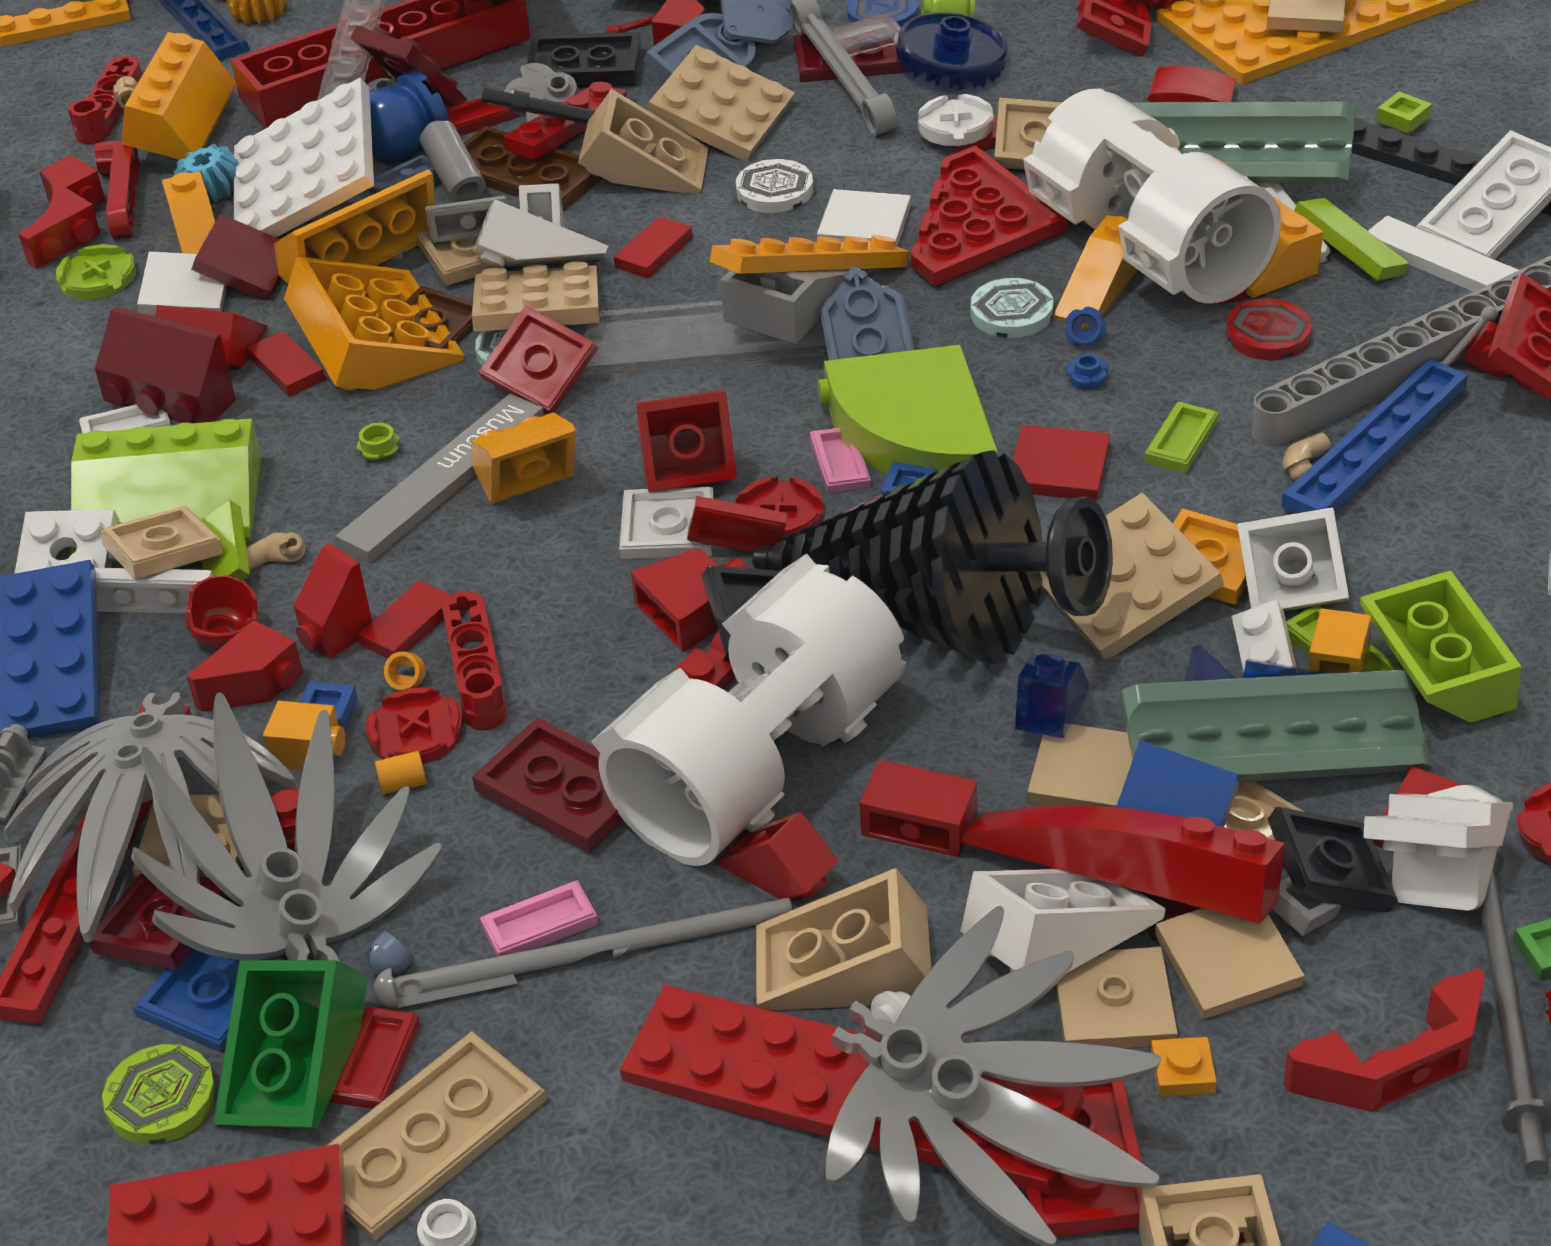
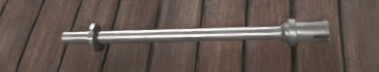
(1526, 1112)

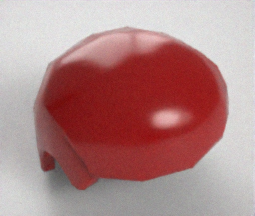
(219, 604)

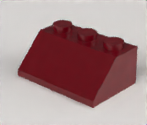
(163, 367)

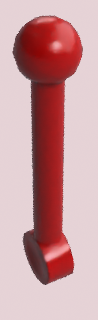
(619, 29)

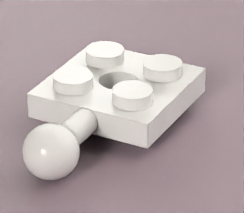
(51, 531)

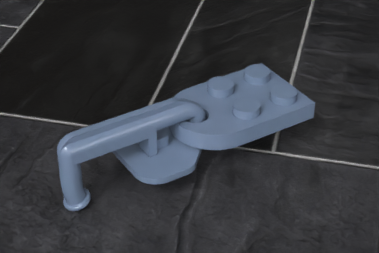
(726, 34)

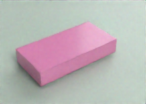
(839, 466)
(539, 920)

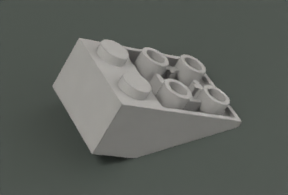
(778, 302)

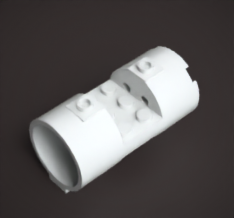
(1187, 214)
(703, 761)

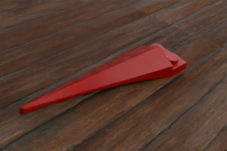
(1118, 22)

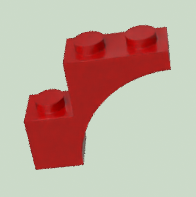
(70, 218)

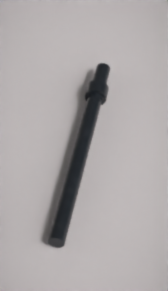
(521, 103)

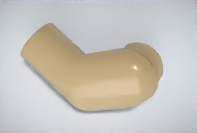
(1300, 453)
(276, 548)

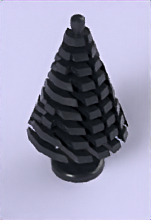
(962, 554)

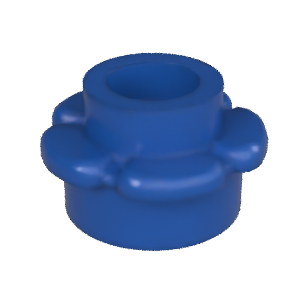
(1077, 318)
(1087, 372)

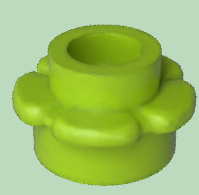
(377, 441)

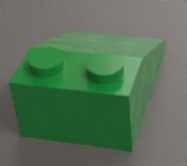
(288, 1041)

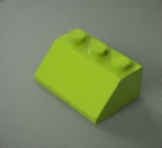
(1447, 646)

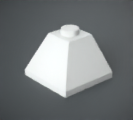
(1294, 560)

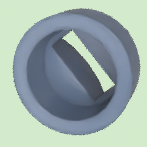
(388, 953)

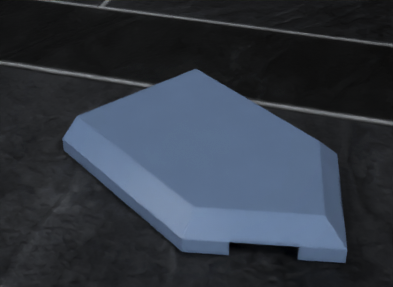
(864, 319)

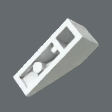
(524, 239)

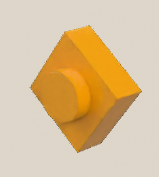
(1184, 1067)

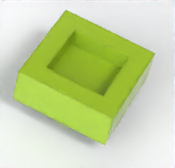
(1403, 112)

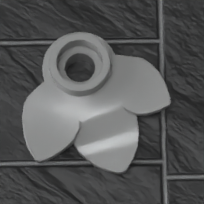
(542, 84)

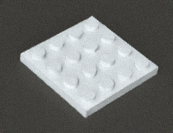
(305, 162)

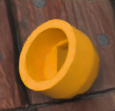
(401, 681)

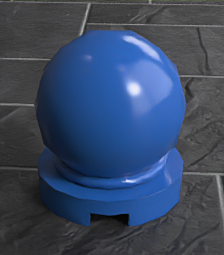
(401, 116)

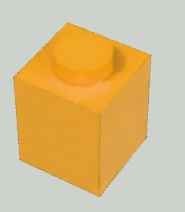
(1340, 642)
(291, 730)

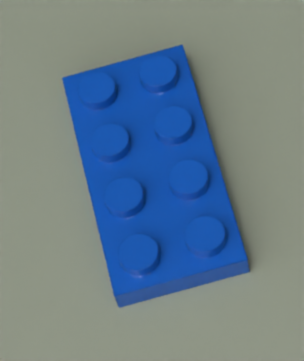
(49, 649)

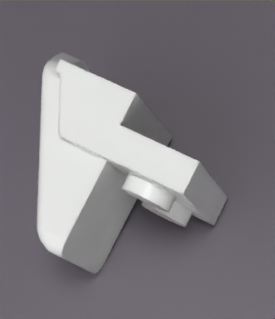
(1442, 844)

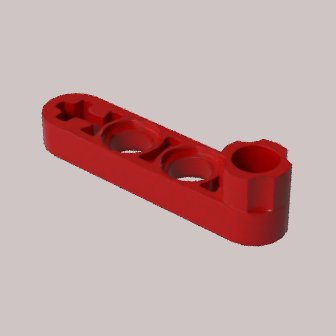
(97, 115)
(123, 167)
(475, 668)

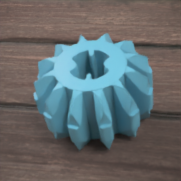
(216, 168)

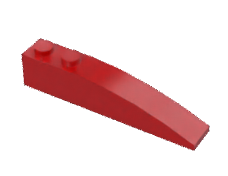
(1145, 852)

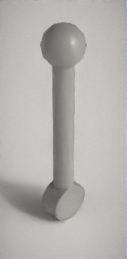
(1488, 313)

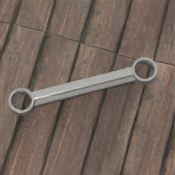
(876, 109)

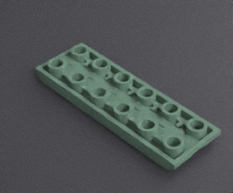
(1266, 138)
(1284, 724)

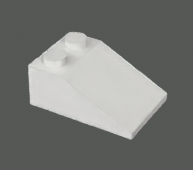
(1056, 914)

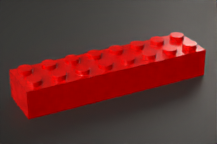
(290, 73)

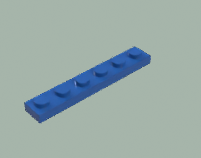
(1376, 439)

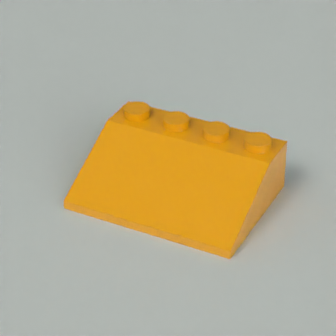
(349, 320)

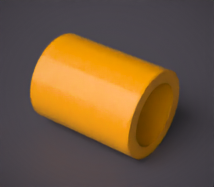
(400, 772)

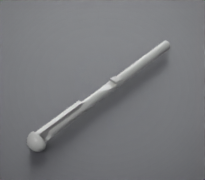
(500, 970)

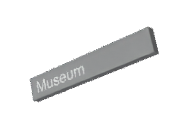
(428, 485)

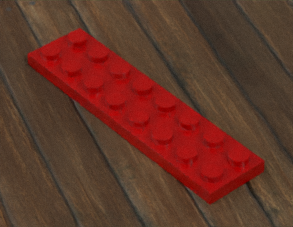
(786, 1072)

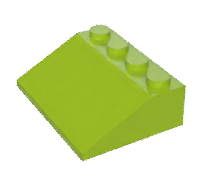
(167, 468)

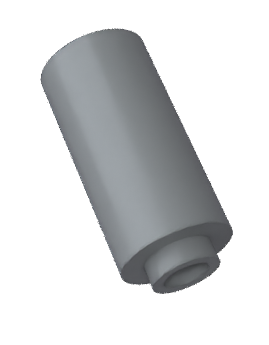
(452, 161)

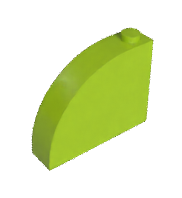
(907, 407)

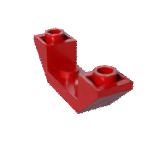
(1333, 1073)

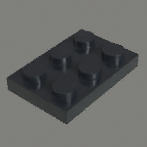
(589, 57)

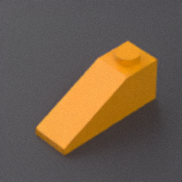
(189, 210)
(1099, 272)

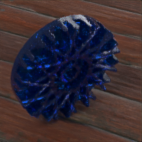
(951, 47)

